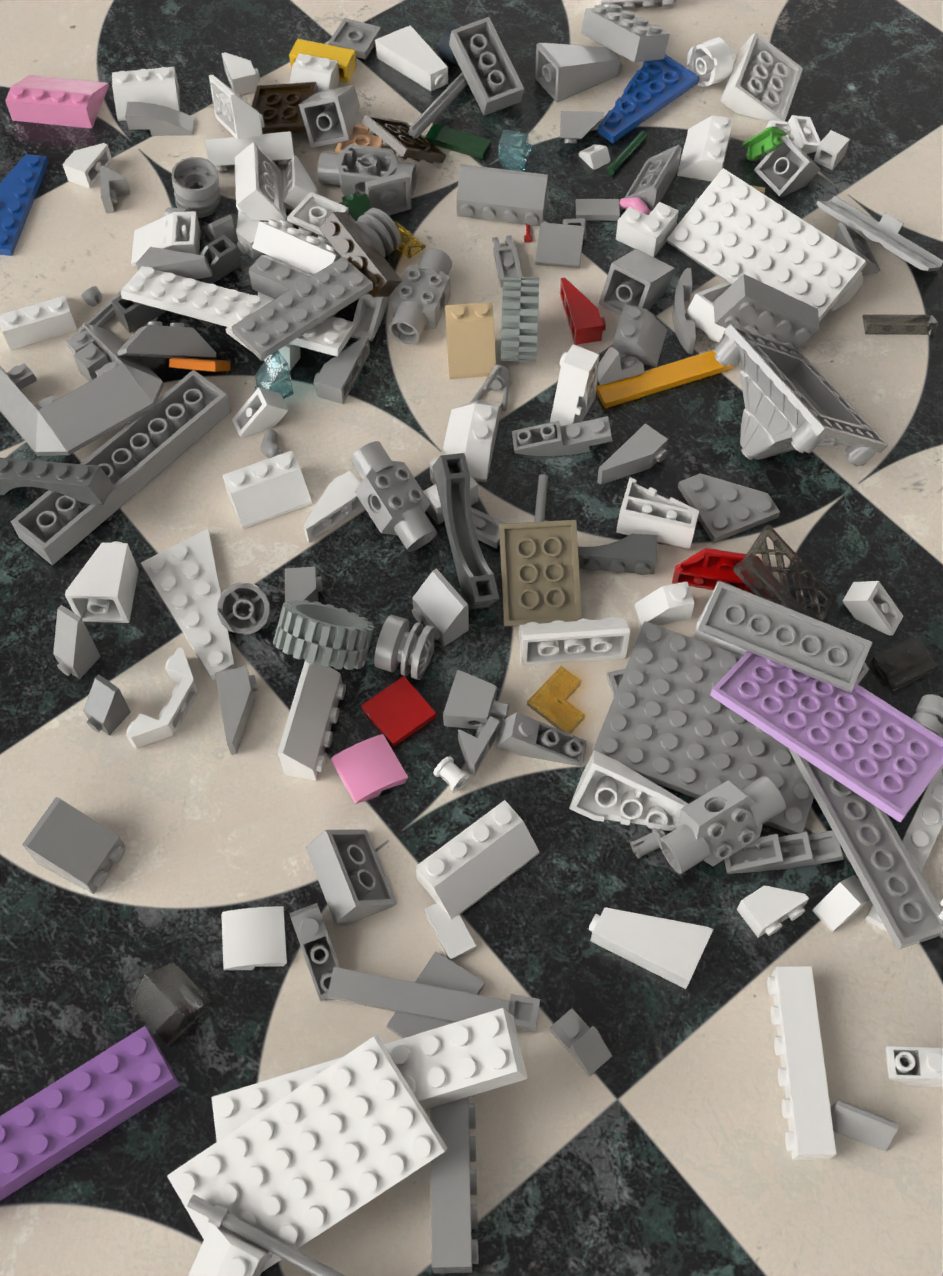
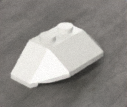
(473, 432)

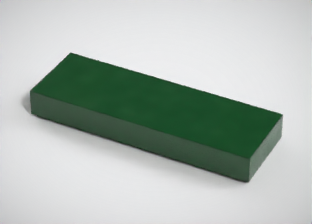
(458, 141)

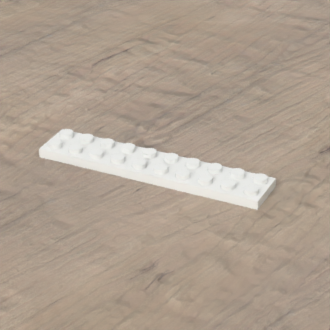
(223, 306)

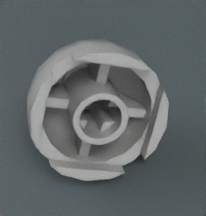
(243, 608)

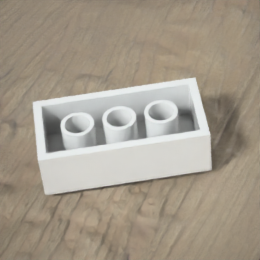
(294, 246)

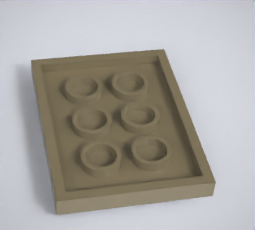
(540, 572)

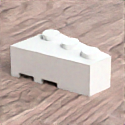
(575, 386)
(652, 514)

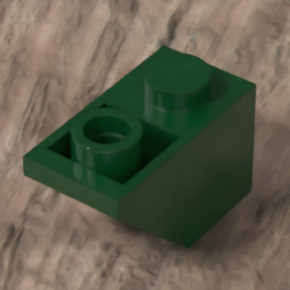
(356, 204)

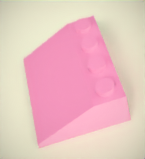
(56, 101)

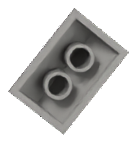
(656, 177)

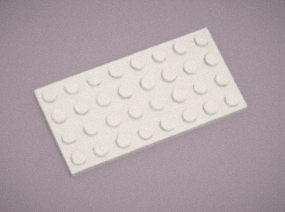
(747, 233)
(316, 1151)

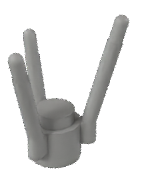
(496, 380)

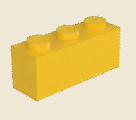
(345, 57)

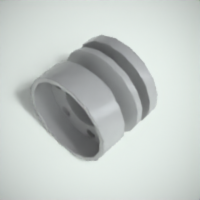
(196, 185)
(380, 230)
(399, 645)

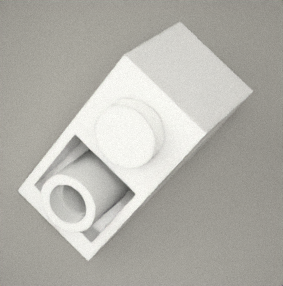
(769, 907)
(915, 1065)

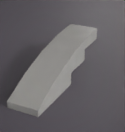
(785, 852)

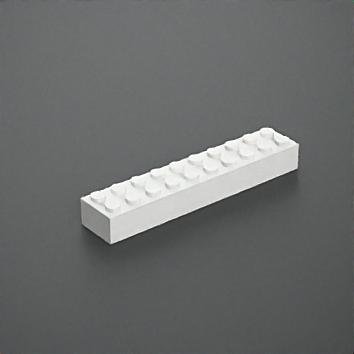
(435, 1064)

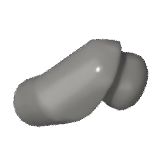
(268, 444)

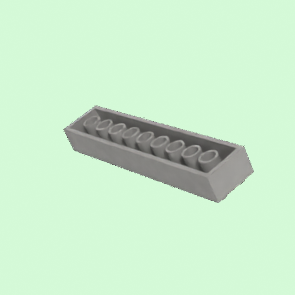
(130, 462)

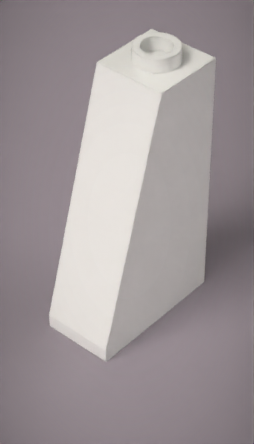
(413, 58)
(652, 942)

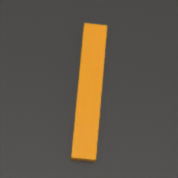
(660, 379)

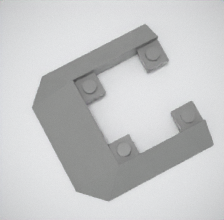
(69, 423)

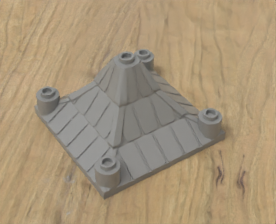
(791, 402)

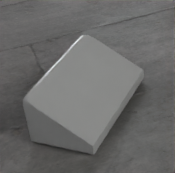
(862, 1125)

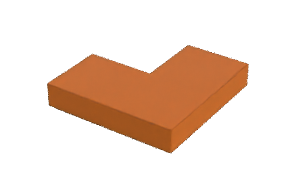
(198, 364)

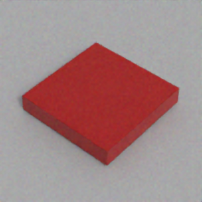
(398, 711)

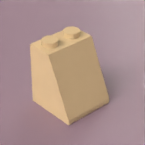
(470, 339)

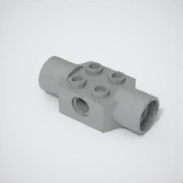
(359, 165)
(421, 296)
(392, 496)
(721, 823)

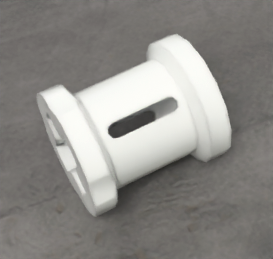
(451, 774)

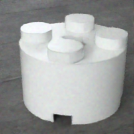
(711, 61)

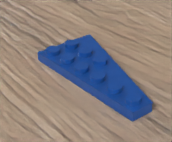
(646, 94)
(16, 199)

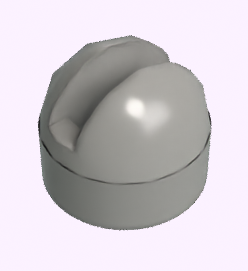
(92, 296)

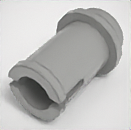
(647, 843)

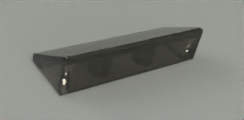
(900, 324)

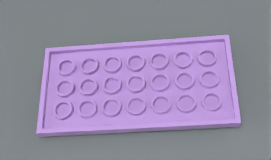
(840, 732)

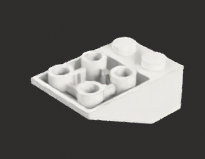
(173, 232)

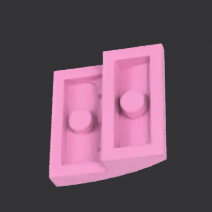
(369, 768)

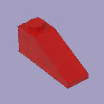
(582, 314)

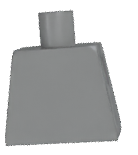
(472, 702)

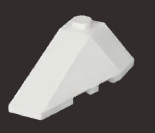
(620, 794)

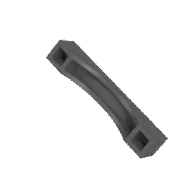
(222, 259)
(77, 481)
(631, 554)
(473, 573)

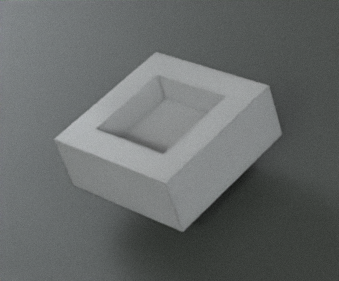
(524, 1011)

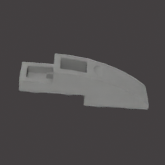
(558, 440)

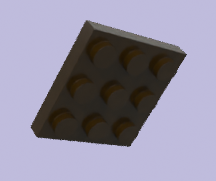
(281, 107)
(396, 136)

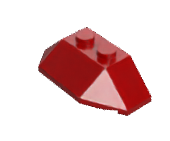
(710, 567)

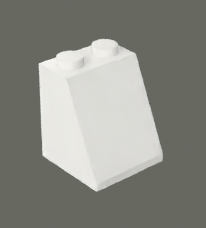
(105, 585)

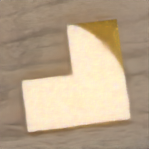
(552, 703)

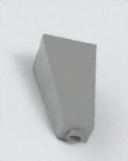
(573, 68)

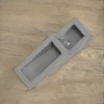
(159, 119)

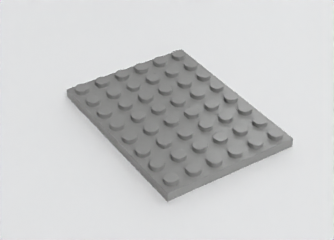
(685, 738)

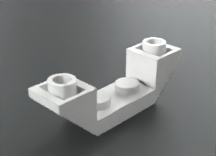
(149, 730)

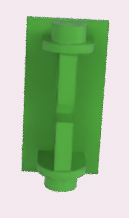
(764, 142)

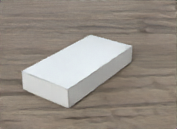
(451, 933)

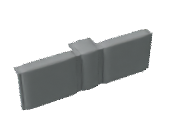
(884, 232)

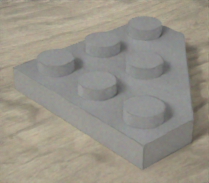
(726, 506)

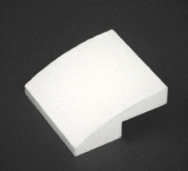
(800, 131)
(253, 938)

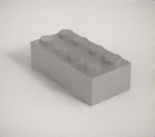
(625, 33)
(486, 66)
(766, 312)

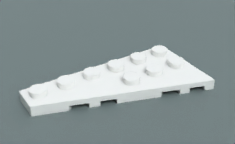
(191, 591)

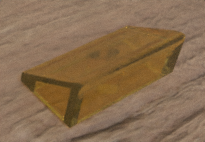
(409, 243)

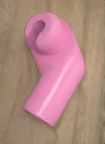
(635, 203)

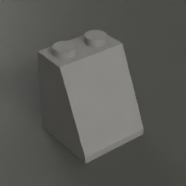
(330, 115)
(635, 281)
(74, 846)

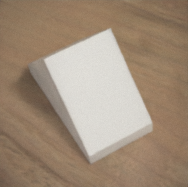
(842, 903)

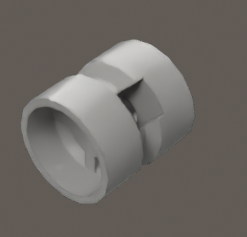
(930, 713)

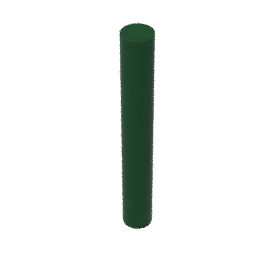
(627, 153)

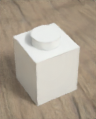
(831, 150)

